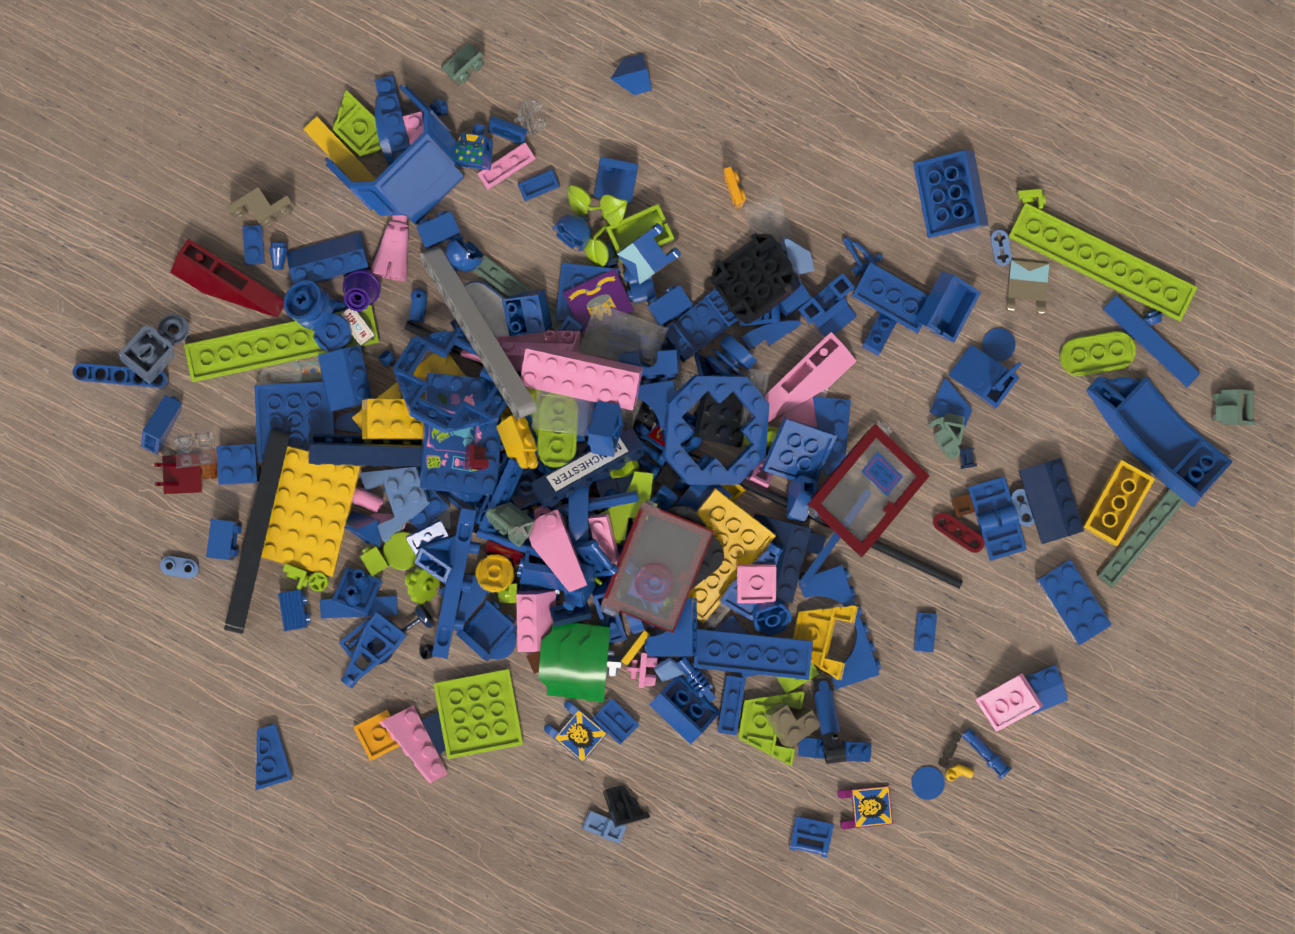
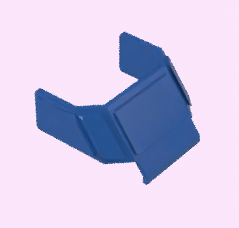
(417, 176)

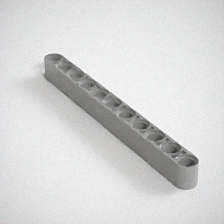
(478, 332)

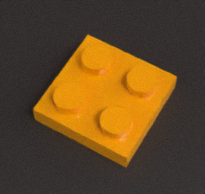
(732, 179)
(374, 737)

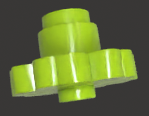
(421, 585)

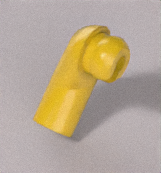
(958, 770)

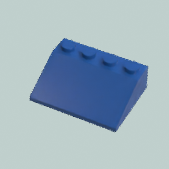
(951, 194)

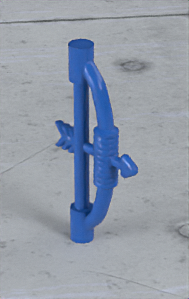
(849, 244)

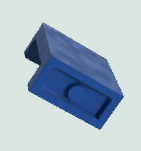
(537, 575)
(488, 630)

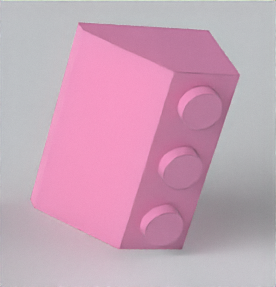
(533, 618)

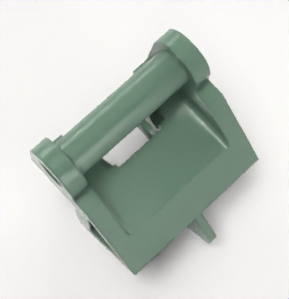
(1230, 407)
(950, 434)
(511, 520)

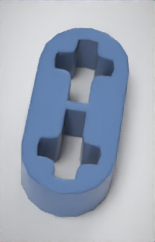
(1005, 247)

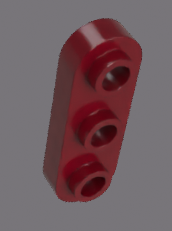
(966, 536)

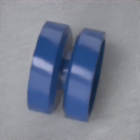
(308, 304)

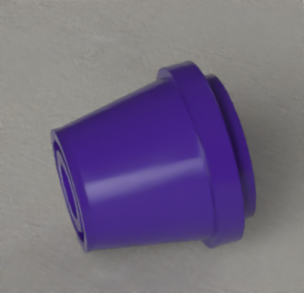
(361, 283)

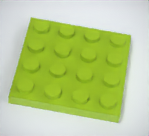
(478, 714)

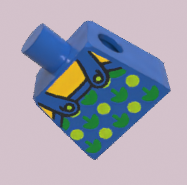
(474, 149)

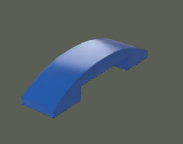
(579, 516)

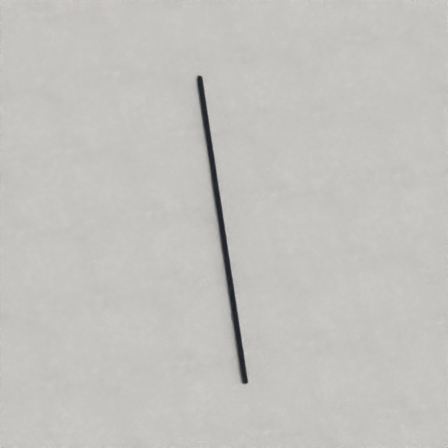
(772, 496)

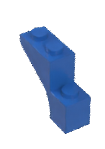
(855, 751)

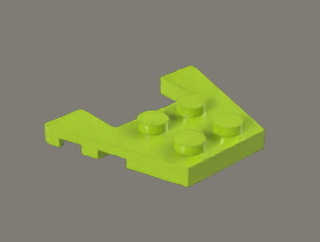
(758, 731)

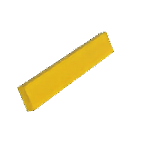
(338, 152)

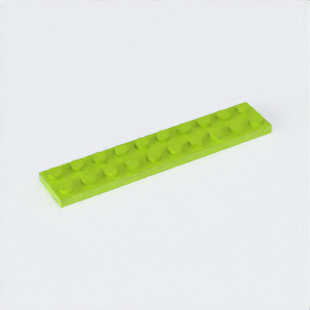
(1102, 262)
(259, 349)

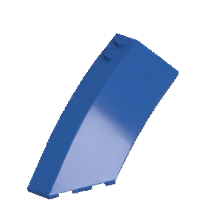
(1159, 436)

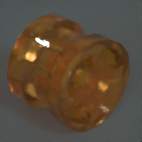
(209, 471)

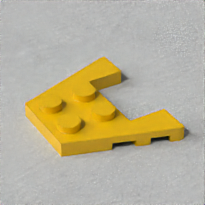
(819, 627)

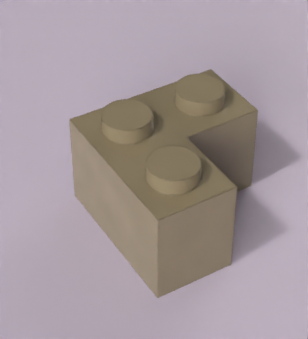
(789, 727)

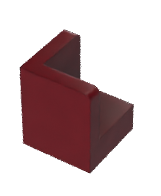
(475, 458)

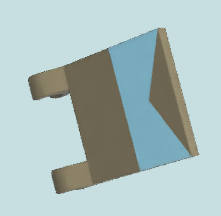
(1028, 282)

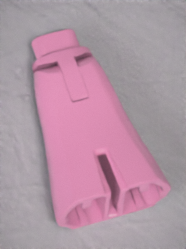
(392, 253)

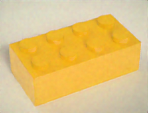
(1118, 503)

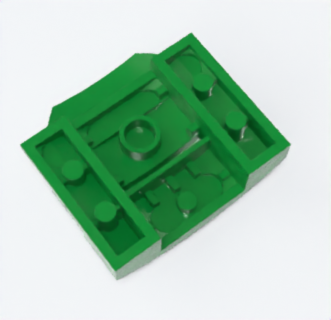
(575, 661)

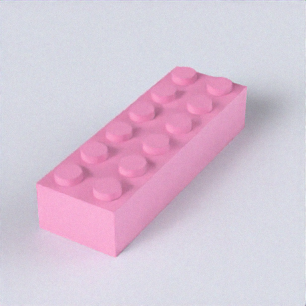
(581, 375)

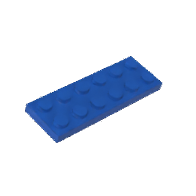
(753, 654)

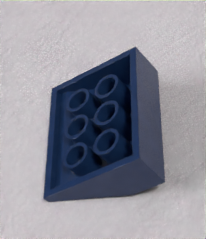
(793, 540)

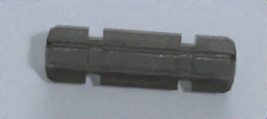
(950, 749)

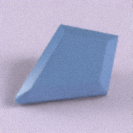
(668, 669)

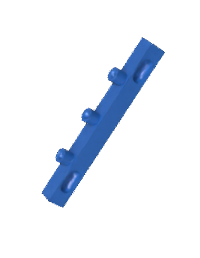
(456, 584)

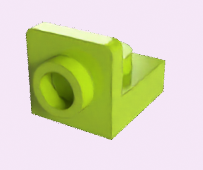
(1028, 196)
(294, 573)
(508, 595)

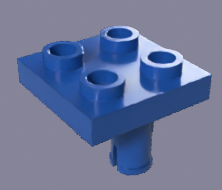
(357, 591)

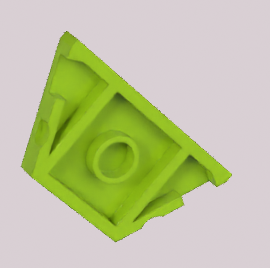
(357, 126)

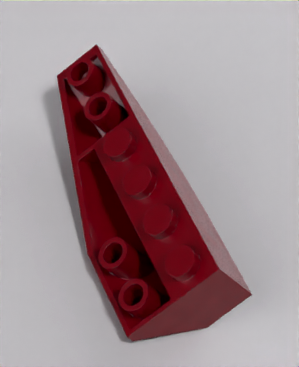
(222, 281)

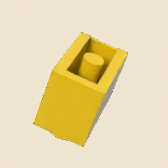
(518, 441)

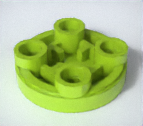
(399, 552)

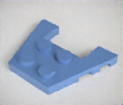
(403, 494)

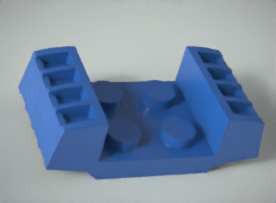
(700, 325)

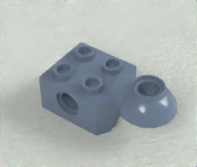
(152, 349)

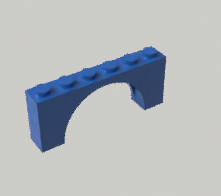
(655, 396)
(861, 662)

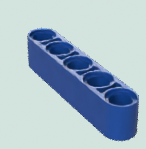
(110, 378)

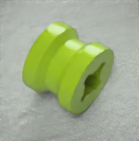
(315, 583)

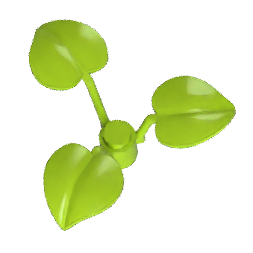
(612, 210)

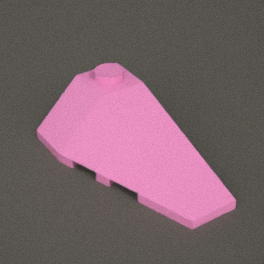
(554, 546)

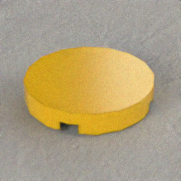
(494, 573)

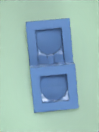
(603, 826)

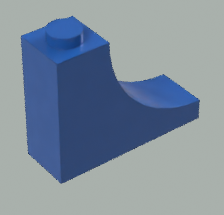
(682, 641)

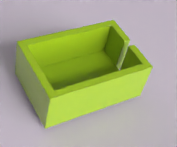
(637, 225)

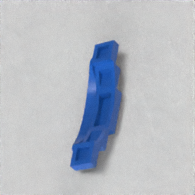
(390, 120)

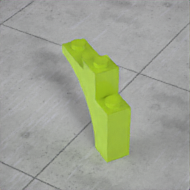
(620, 514)

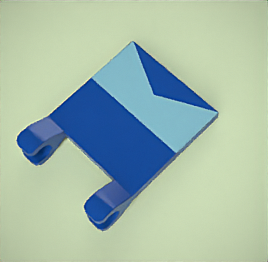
(644, 255)

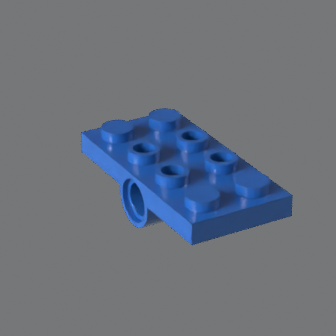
(997, 518)

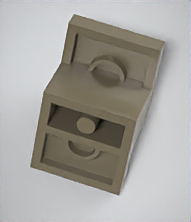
(261, 207)

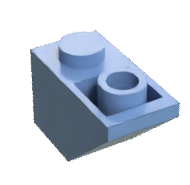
(798, 255)

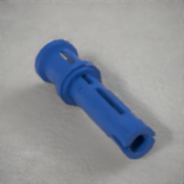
(993, 760)

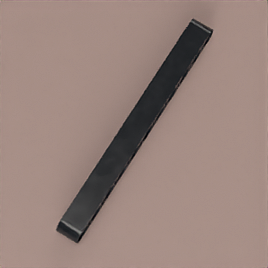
(257, 530)

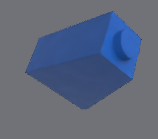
(160, 424)

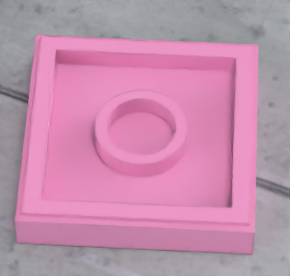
(756, 583)

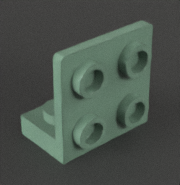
(463, 64)

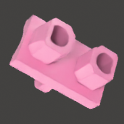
(644, 679)

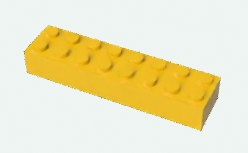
(392, 420)

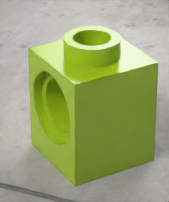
(374, 560)

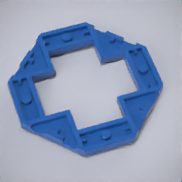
(413, 387)
(754, 430)

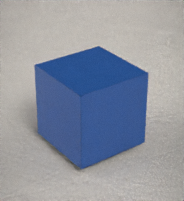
(794, 301)

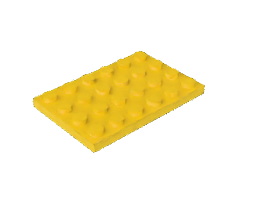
(310, 513)
(742, 540)

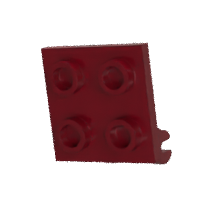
(179, 479)
(511, 554)

